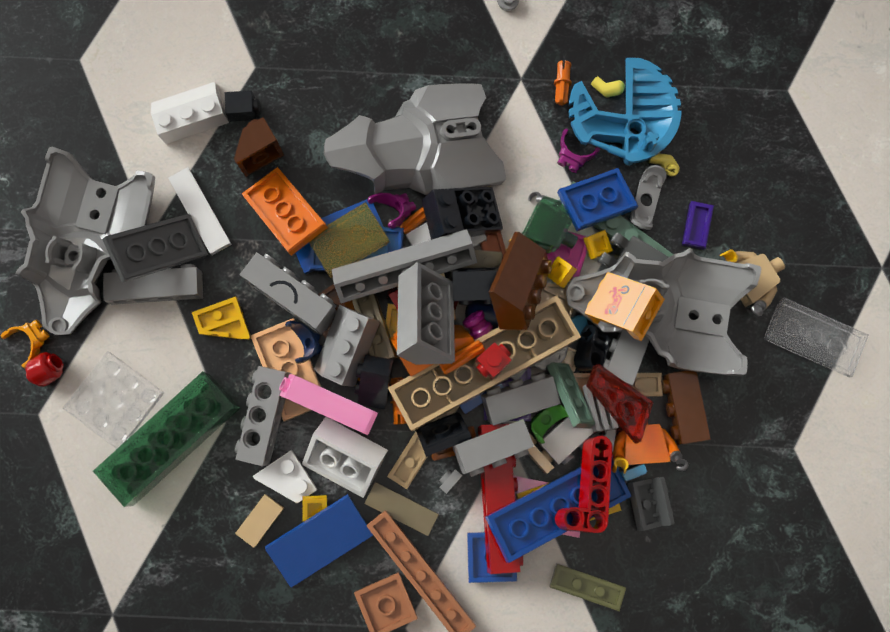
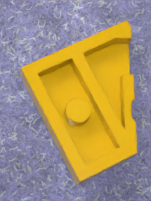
(222, 320)

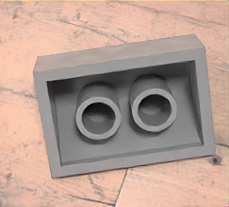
(346, 346)

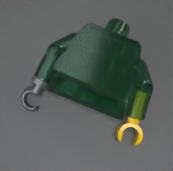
(549, 224)

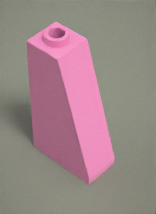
(327, 403)

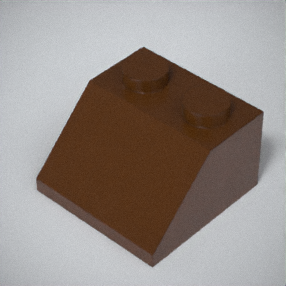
(256, 147)

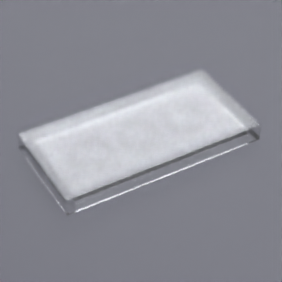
(816, 337)

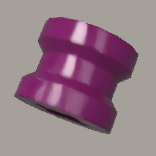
(477, 324)

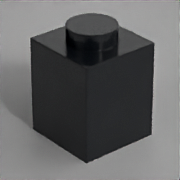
(241, 106)

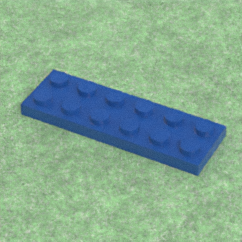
(531, 519)

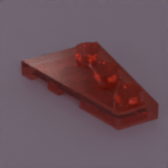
(622, 401)

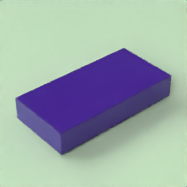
(697, 225)

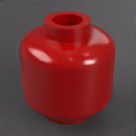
(44, 369)

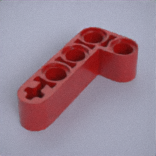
(588, 484)

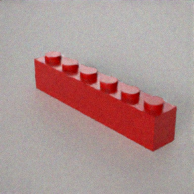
(497, 492)

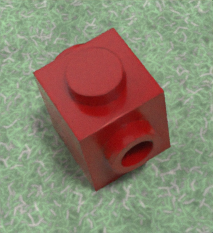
(493, 360)

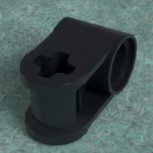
(591, 349)

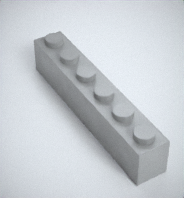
(382, 271)

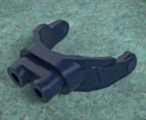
(308, 338)

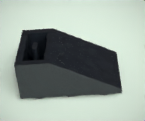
(461, 209)

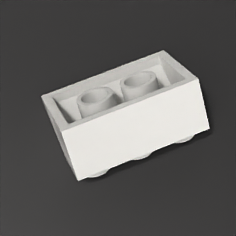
(188, 113)
(344, 456)

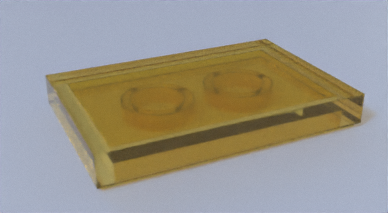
(349, 239)

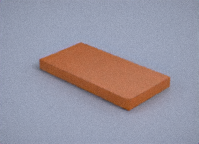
(284, 211)

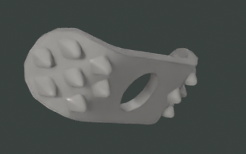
(650, 184)

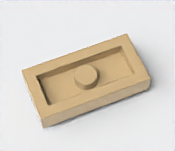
(541, 459)

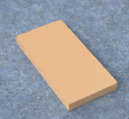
(278, 349)

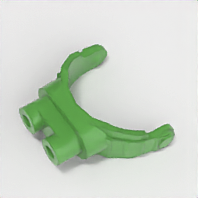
(546, 419)

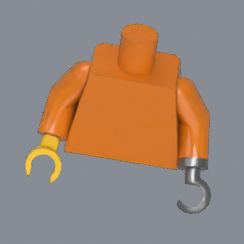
(655, 447)

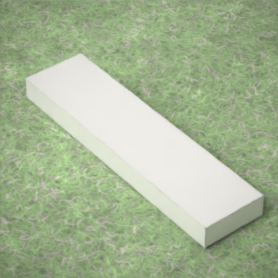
(200, 211)

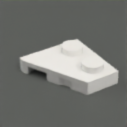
(287, 477)

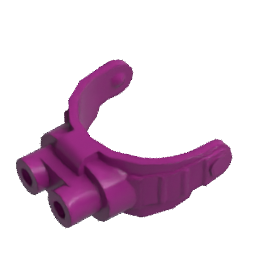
(572, 160)
(399, 202)

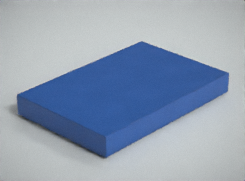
(597, 199)

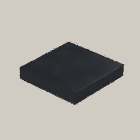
(443, 433)

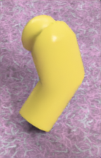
(608, 89)
(667, 162)

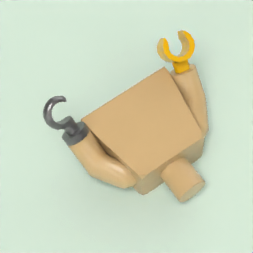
(766, 289)

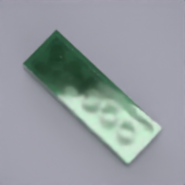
(166, 439)

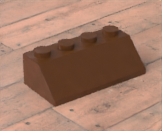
(519, 283)

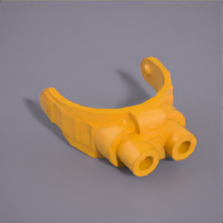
(35, 335)

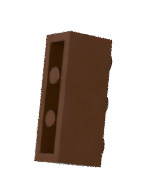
(685, 407)

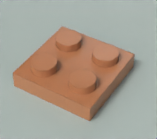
(386, 604)

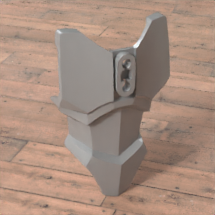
(415, 146)
(67, 240)
(688, 286)

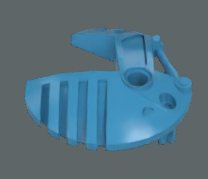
(649, 110)

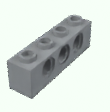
(273, 406)

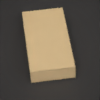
(259, 520)

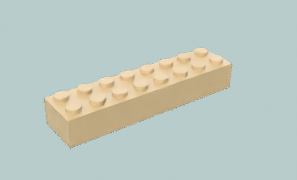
(433, 393)

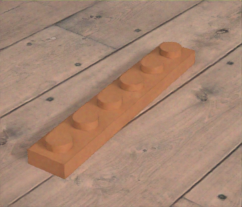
(420, 574)

